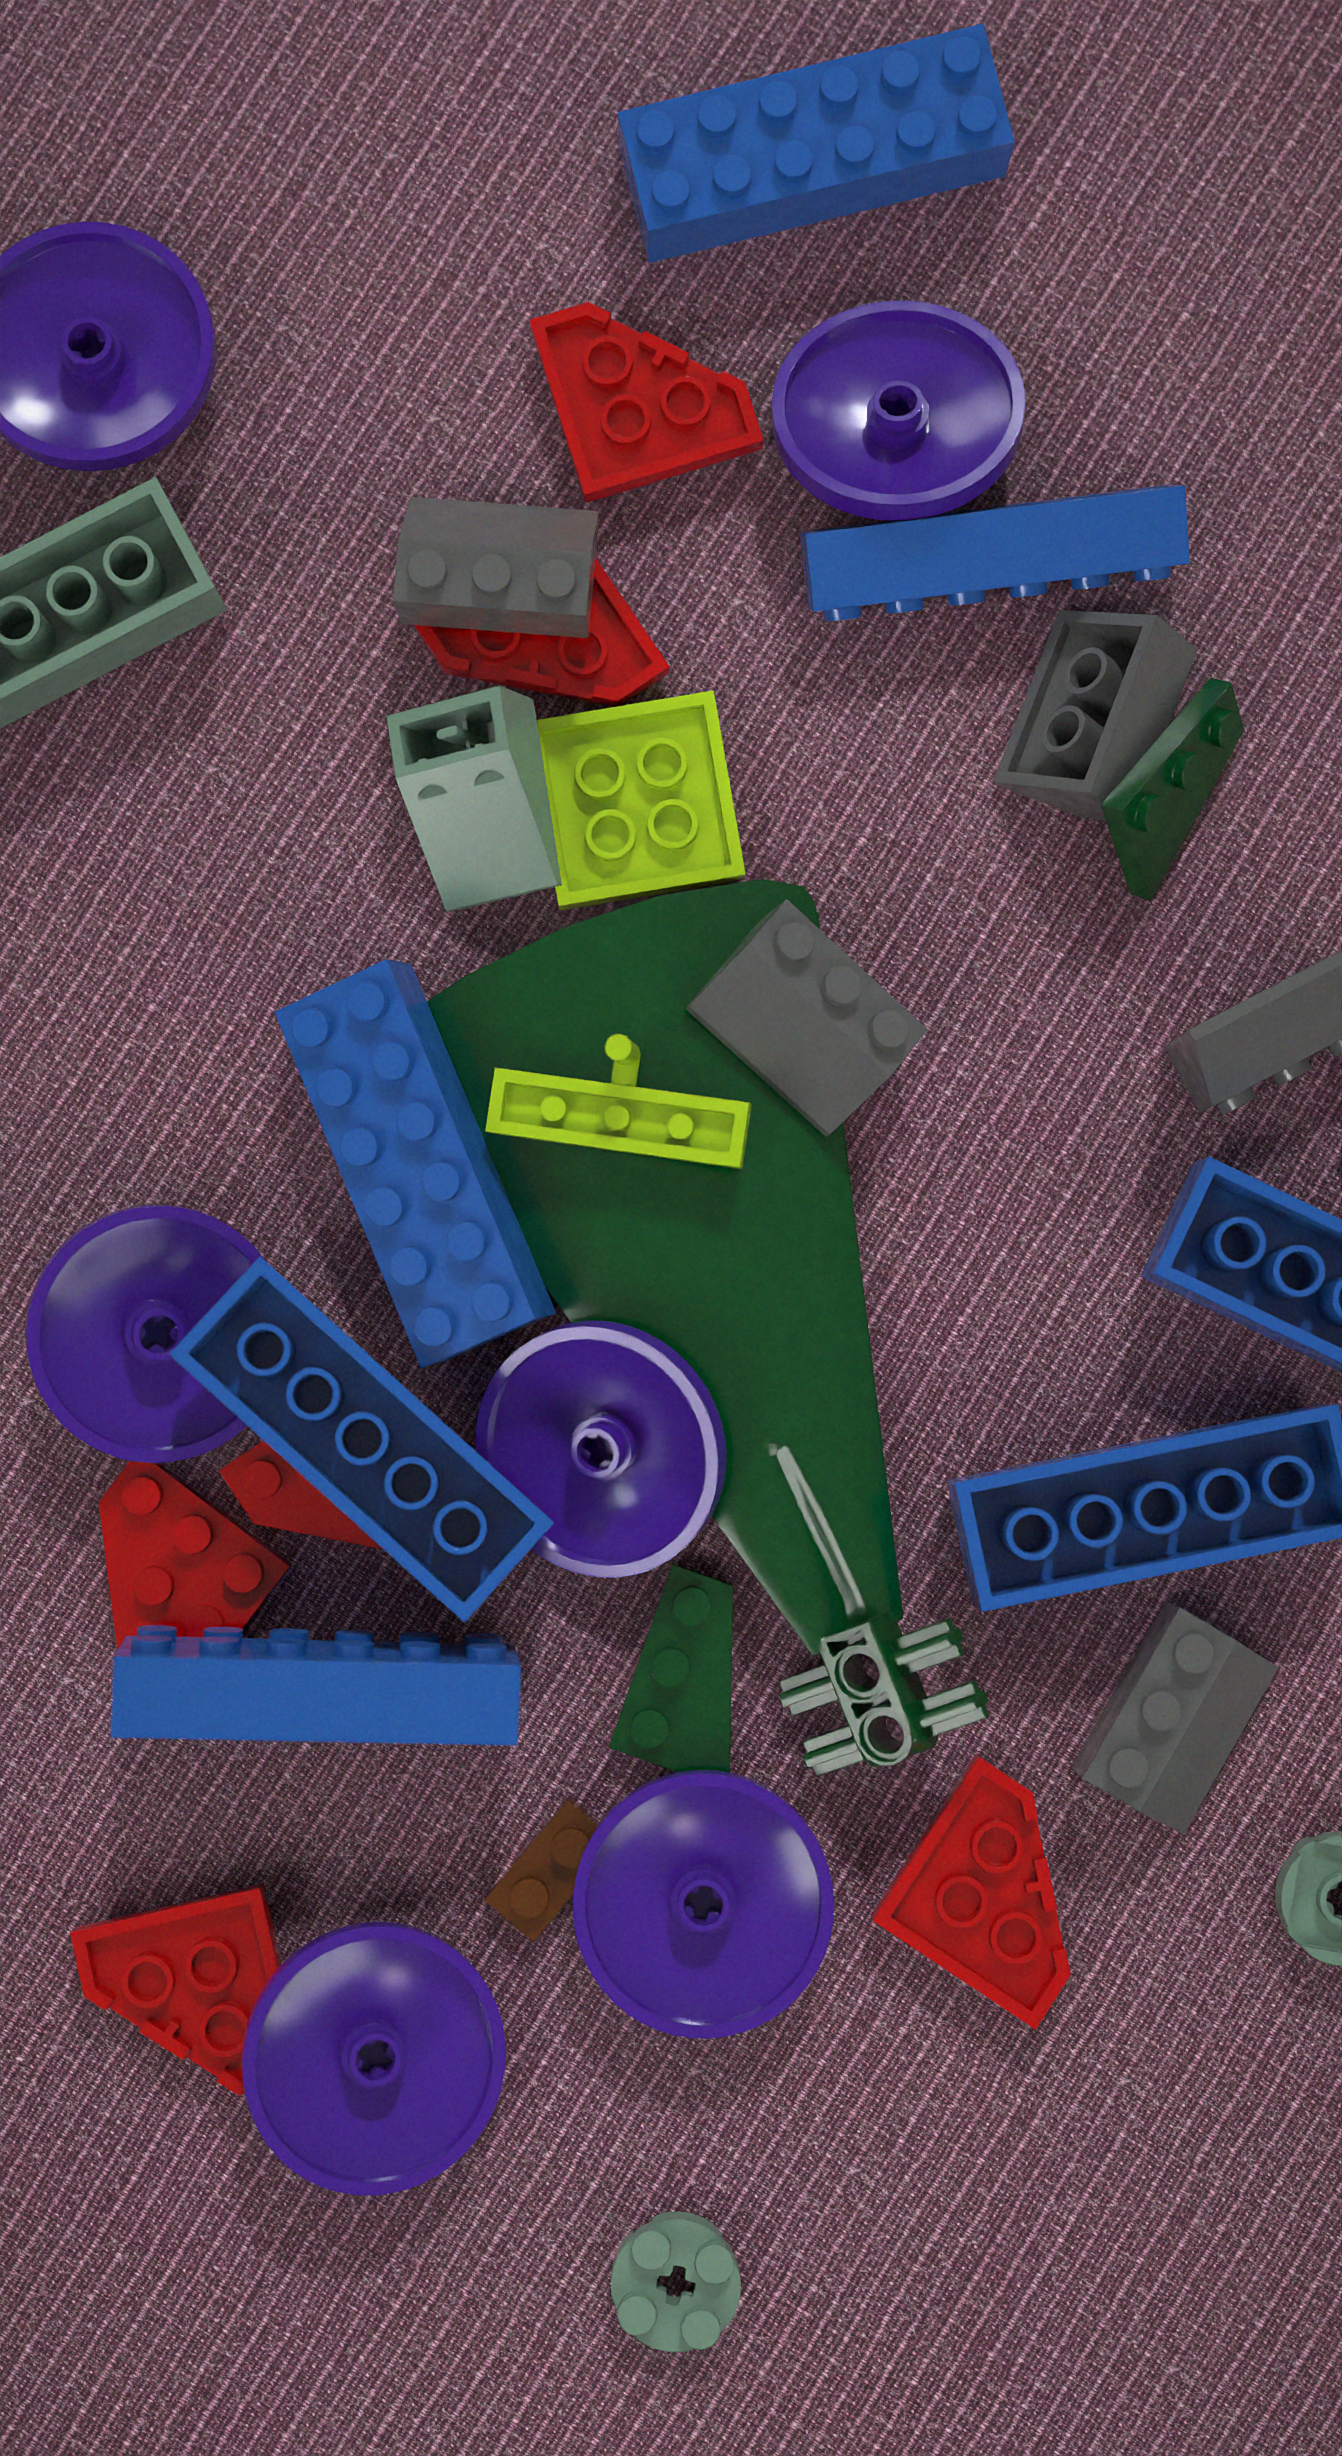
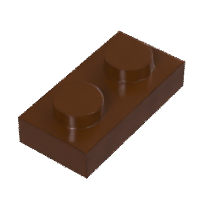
(544, 1872)

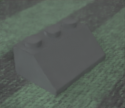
(496, 567)
(1094, 707)
(806, 1018)
(1262, 1038)
(1174, 1718)

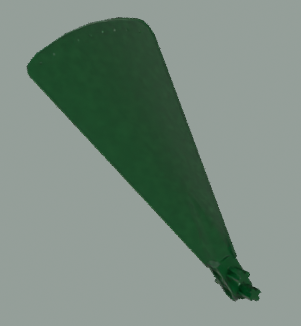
(733, 1272)

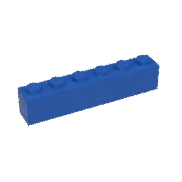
(994, 549)

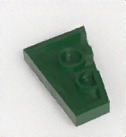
(1169, 785)
(683, 1680)

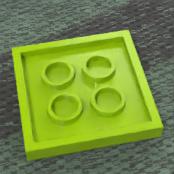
(640, 800)

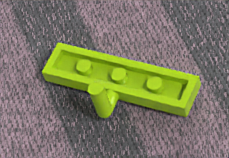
(619, 1113)

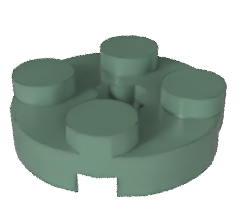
(1302, 1896)
(697, 2314)

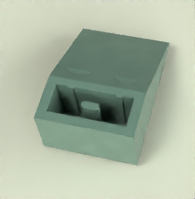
(477, 795)

